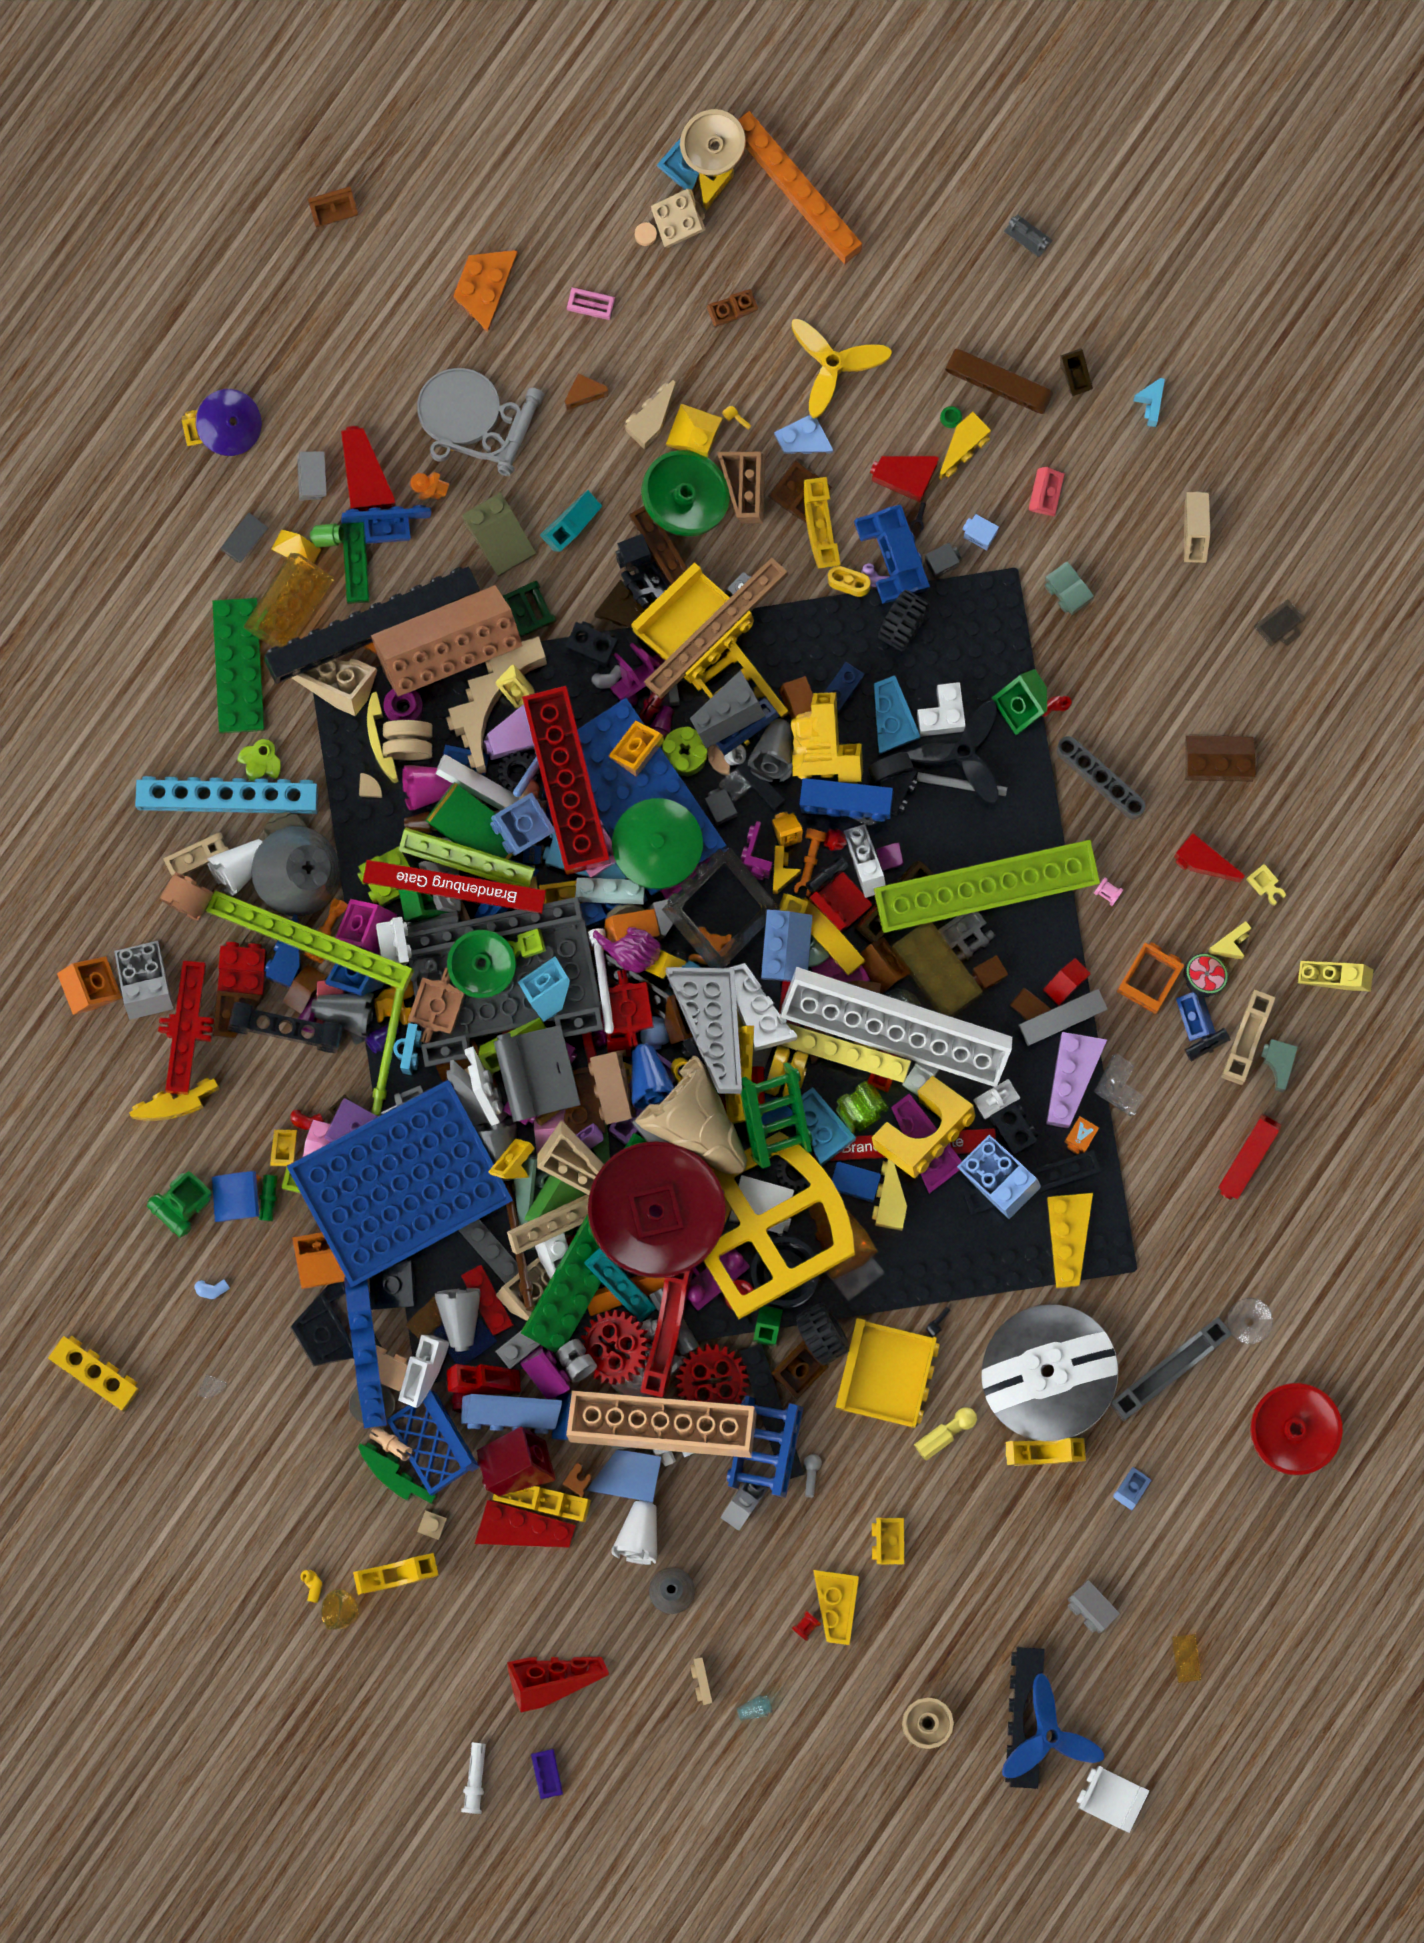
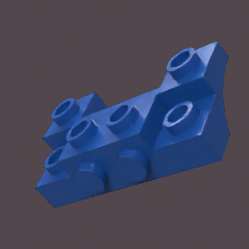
(897, 550)

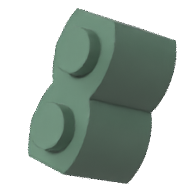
(1068, 588)

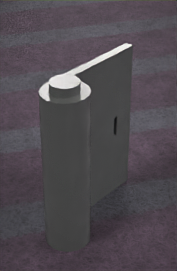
(532, 1072)

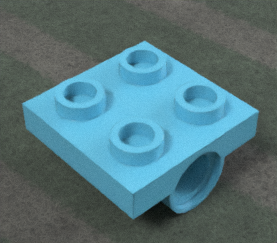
(411, 1042)

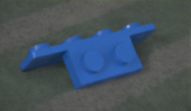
(386, 524)

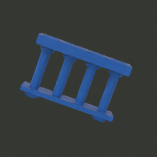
(783, 1460)

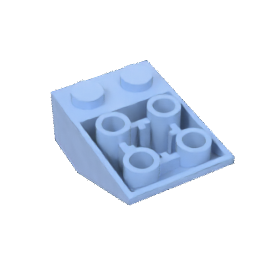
(999, 1176)

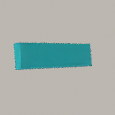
(620, 1285)

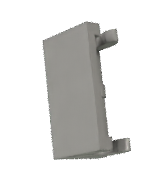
(311, 475)

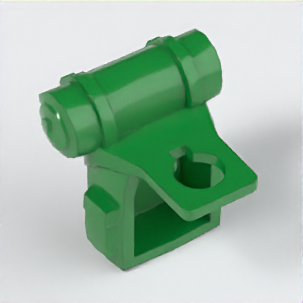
(180, 1202)

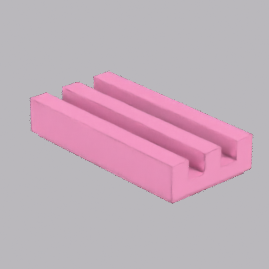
(604, 315)

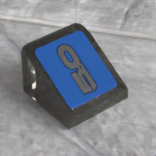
(533, 855)

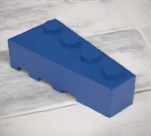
(846, 799)

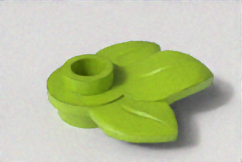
(260, 763)

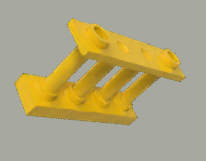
(761, 690)

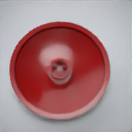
(1296, 1429)

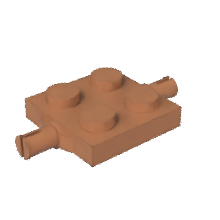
(436, 1006)

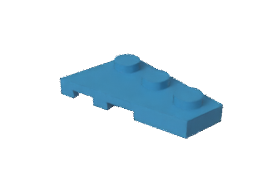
(893, 716)
(827, 1130)

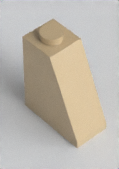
(1196, 527)

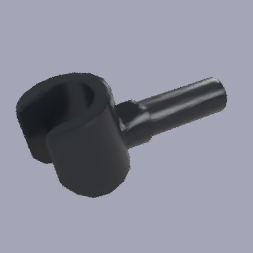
(919, 517)
(933, 1327)

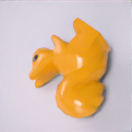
(384, 1004)

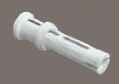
(473, 1790)

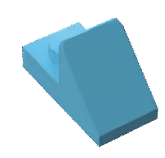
(1151, 395)

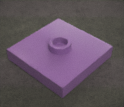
(347, 1118)

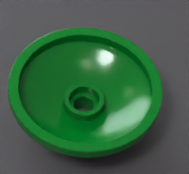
(478, 980)

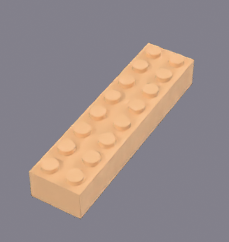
(661, 1424)

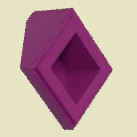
(890, 857)

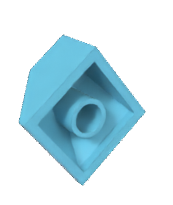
(546, 988)

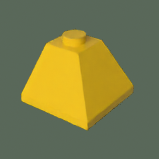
(694, 430)

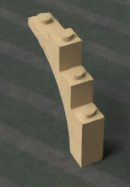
(471, 718)

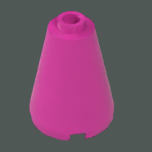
(423, 786)

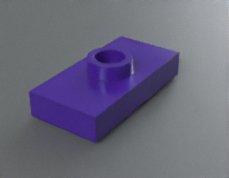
(547, 1774)

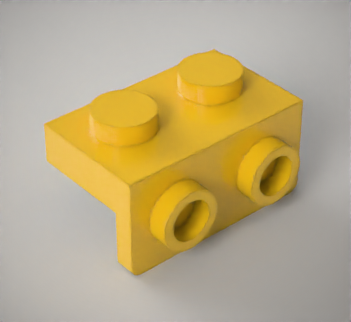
(889, 1541)

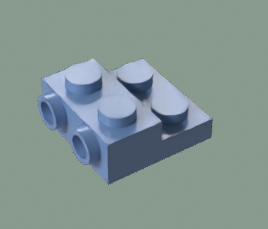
(522, 824)

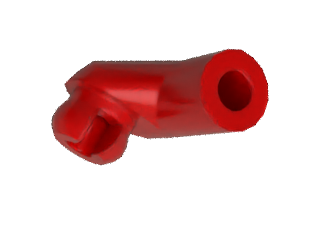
(1058, 703)

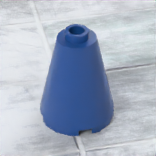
(649, 1078)

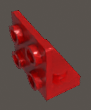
(841, 902)

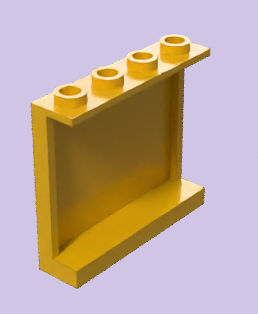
(682, 612)
(887, 1373)

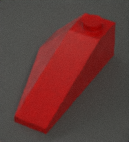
(544, 1682)

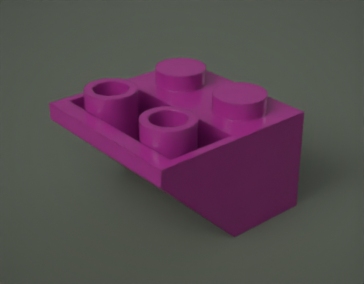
(546, 1373)

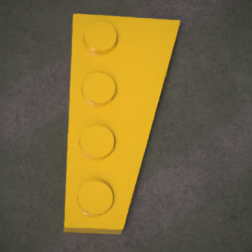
(1068, 1230)

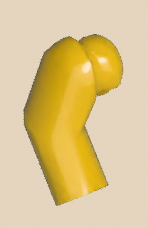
(314, 1584)

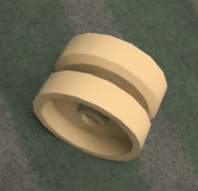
(407, 740)
(941, 1723)

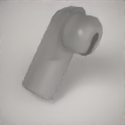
(607, 680)

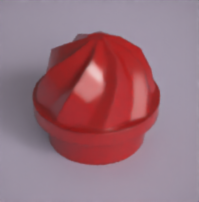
(835, 839)

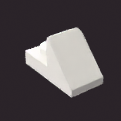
(918, 1076)

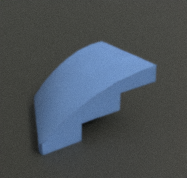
(628, 1476)

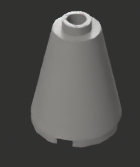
(459, 1315)

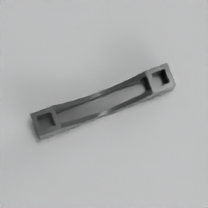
(1170, 1369)

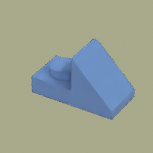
(1132, 1488)

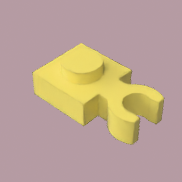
(1263, 882)

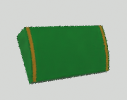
(466, 822)

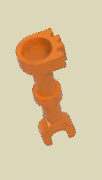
(810, 860)
(336, 909)

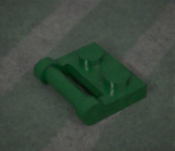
(522, 611)

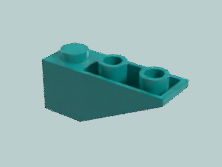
(571, 522)

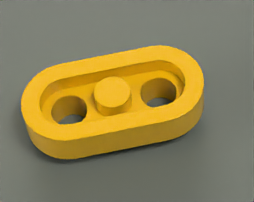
(850, 580)

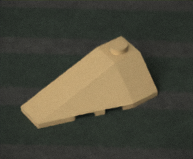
(341, 683)
(510, 1292)

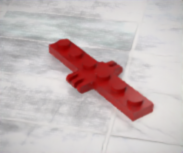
(186, 1027)

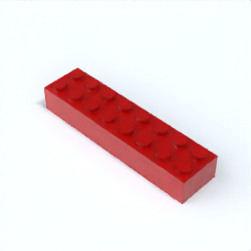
(566, 780)

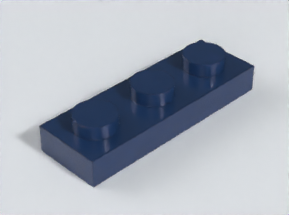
(734, 740)

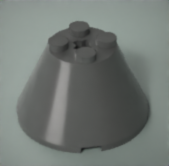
(296, 871)

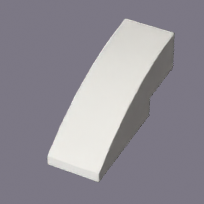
(423, 1369)

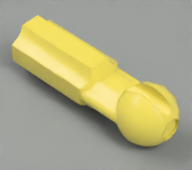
(944, 1434)

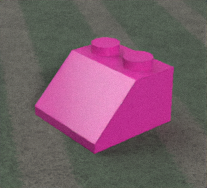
(360, 923)

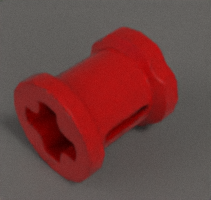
(806, 1626)

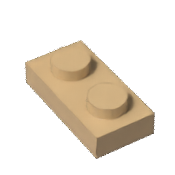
(703, 1691)

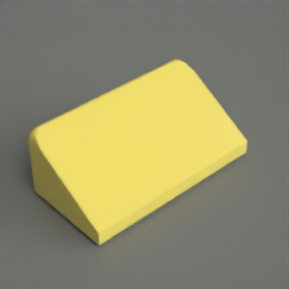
(514, 686)

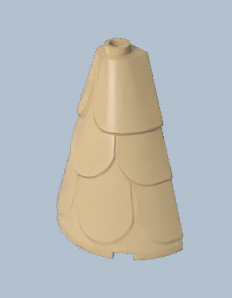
(697, 1120)

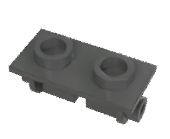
(1027, 235)

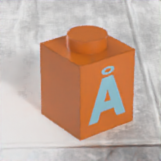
(1081, 1135)

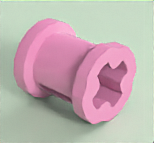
(1108, 891)

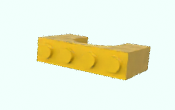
(916, 1154)

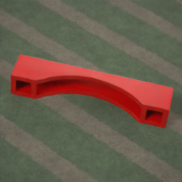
(666, 1336)

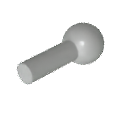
(812, 1464)

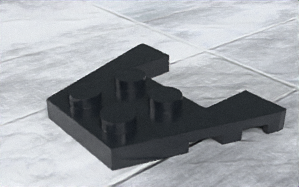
(321, 1331)

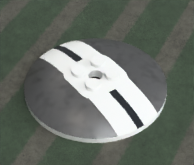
(1081, 1380)

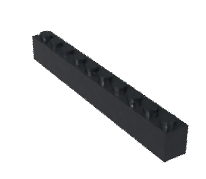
(356, 631)

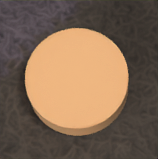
(645, 234)

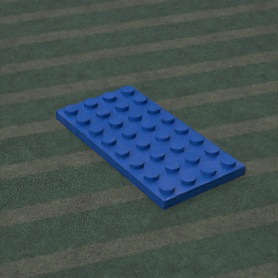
(618, 789)

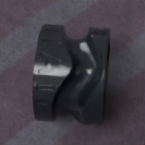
(793, 1253)

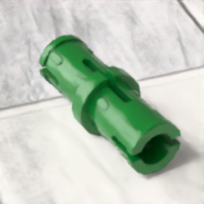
(268, 1198)

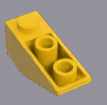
(966, 438)

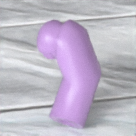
(868, 569)

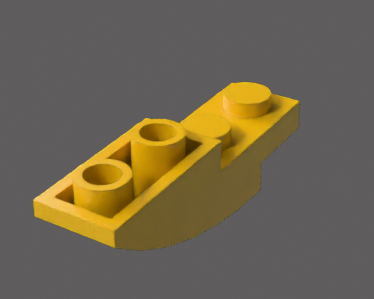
(166, 1107)

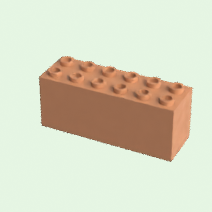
(446, 640)

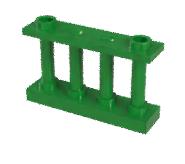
(753, 1111)

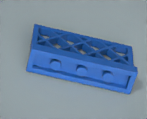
(451, 1436)

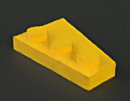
(837, 1604)

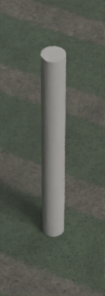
(952, 782)

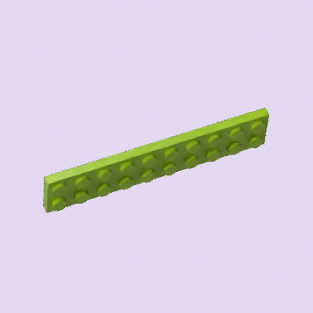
(986, 886)

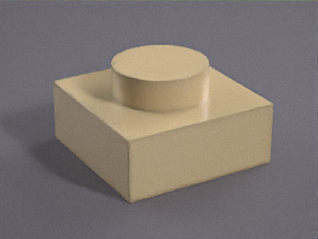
(432, 1525)

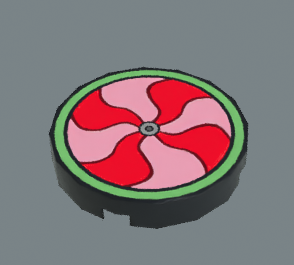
(1205, 974)

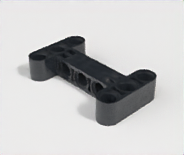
(245, 1017)

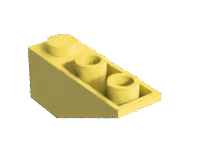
(1336, 975)
(892, 1202)

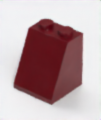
(515, 1462)

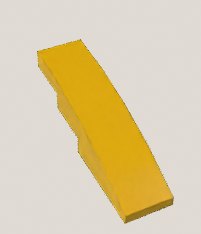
(548, 1502)

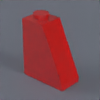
(905, 474)

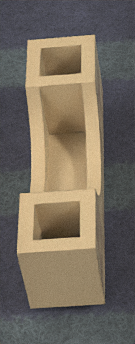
(1248, 1037)

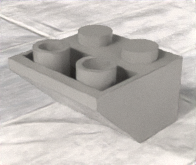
(1093, 1607)

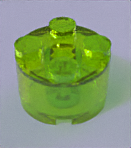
(861, 1107)

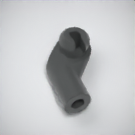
(423, 965)

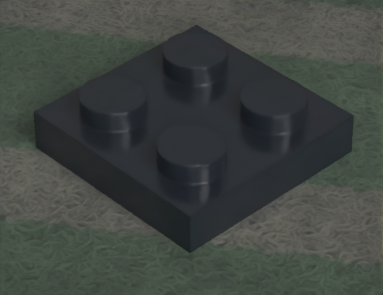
(394, 1287)

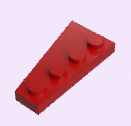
(518, 1527)

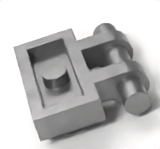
(963, 927)

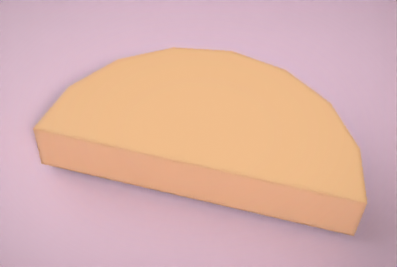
(717, 760)

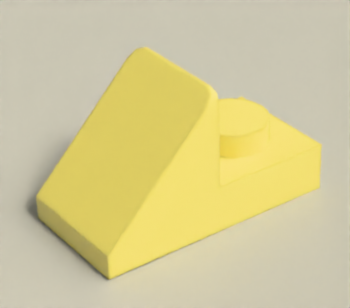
(1226, 946)

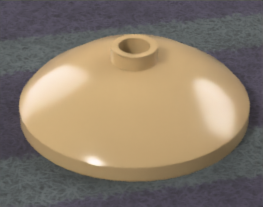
(706, 130)

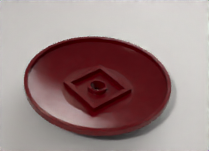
(664, 1178)

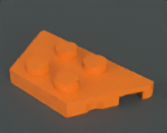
(484, 283)

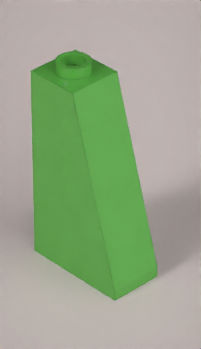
(552, 1196)

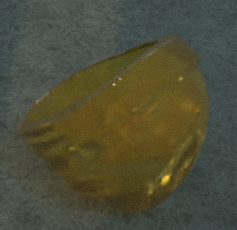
(339, 1609)

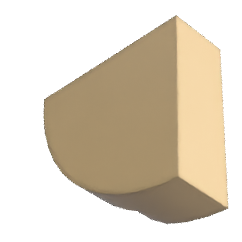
(369, 787)

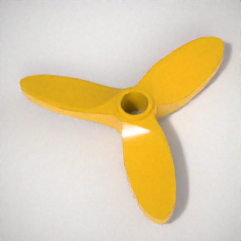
(849, 360)

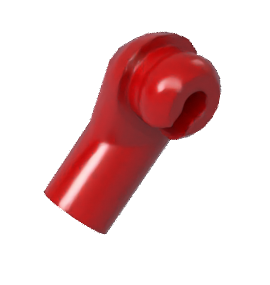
(303, 1121)

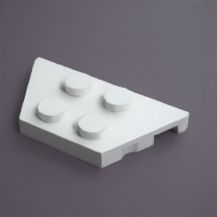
(482, 1086)

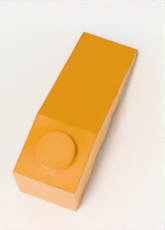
(787, 829)

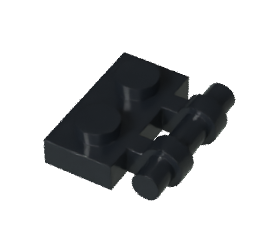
(652, 580)

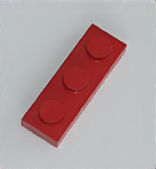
(489, 1304)

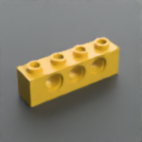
(62, 1357)

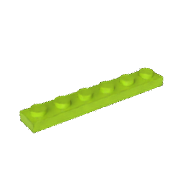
(465, 858)

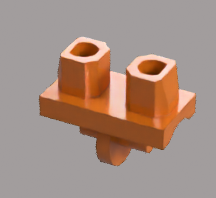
(429, 485)

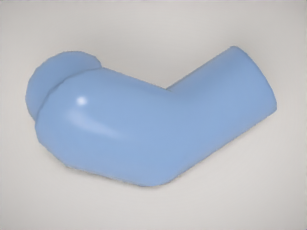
(210, 1291)

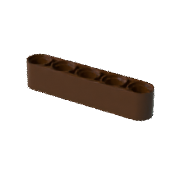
(999, 381)

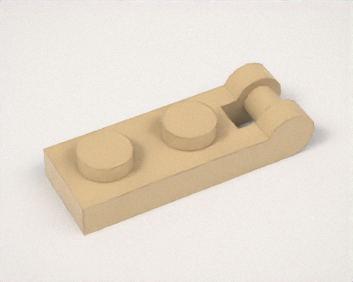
(194, 855)

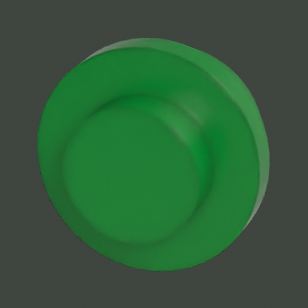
(950, 417)

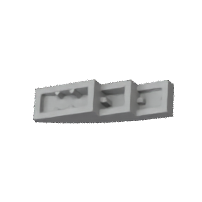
(1063, 1017)

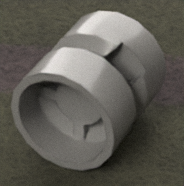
(577, 1362)

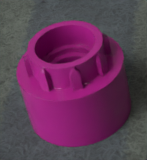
(412, 698)

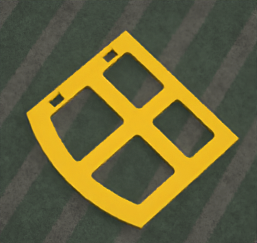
(755, 1228)

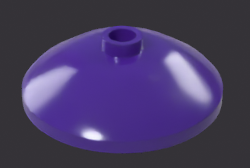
(214, 424)

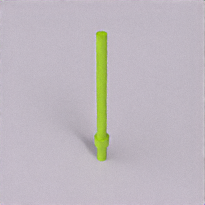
(379, 1092)

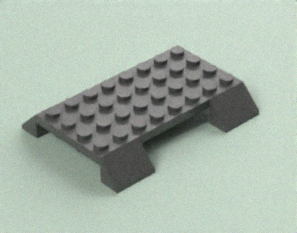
(563, 936)

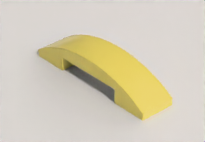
(374, 713)

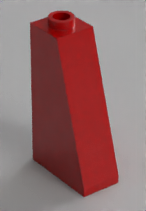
(364, 475)
(1249, 1157)

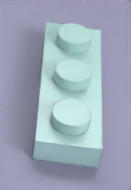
(609, 891)

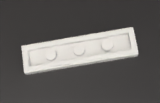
(475, 783)

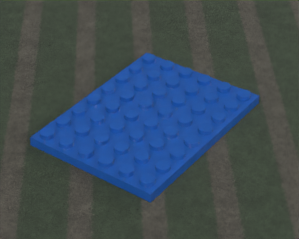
(399, 1183)

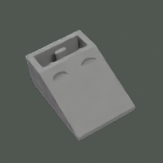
(143, 980)

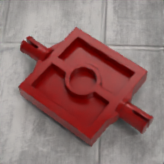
(630, 1008)

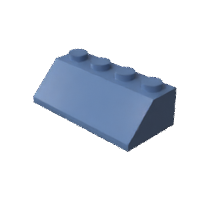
(510, 1412)

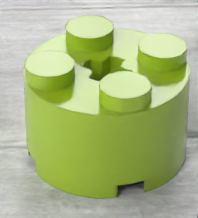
(688, 739)

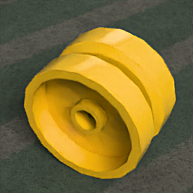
(777, 1069)

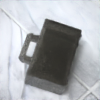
(1280, 623)

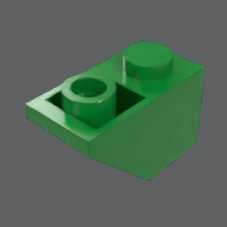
(767, 1326)

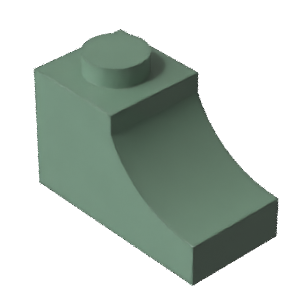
(1279, 1058)

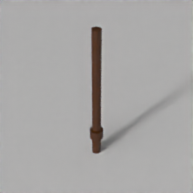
(525, 1285)

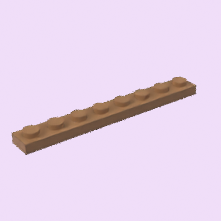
(741, 602)

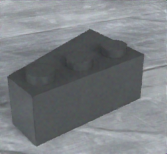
(727, 711)

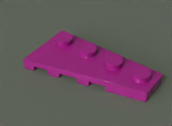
(917, 1125)

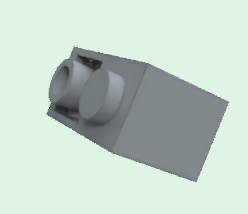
(743, 1504)

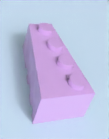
(1073, 1070)

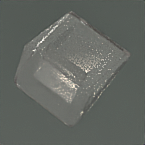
(734, 785)

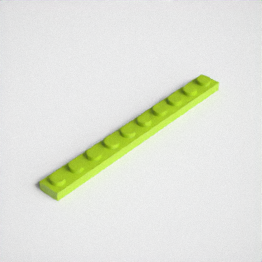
(310, 940)

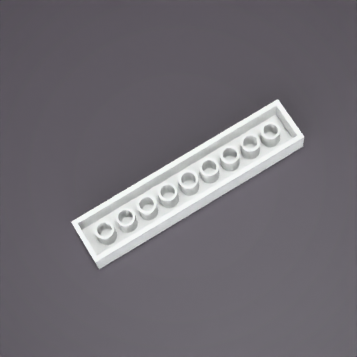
(896, 1027)

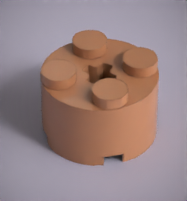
(186, 896)

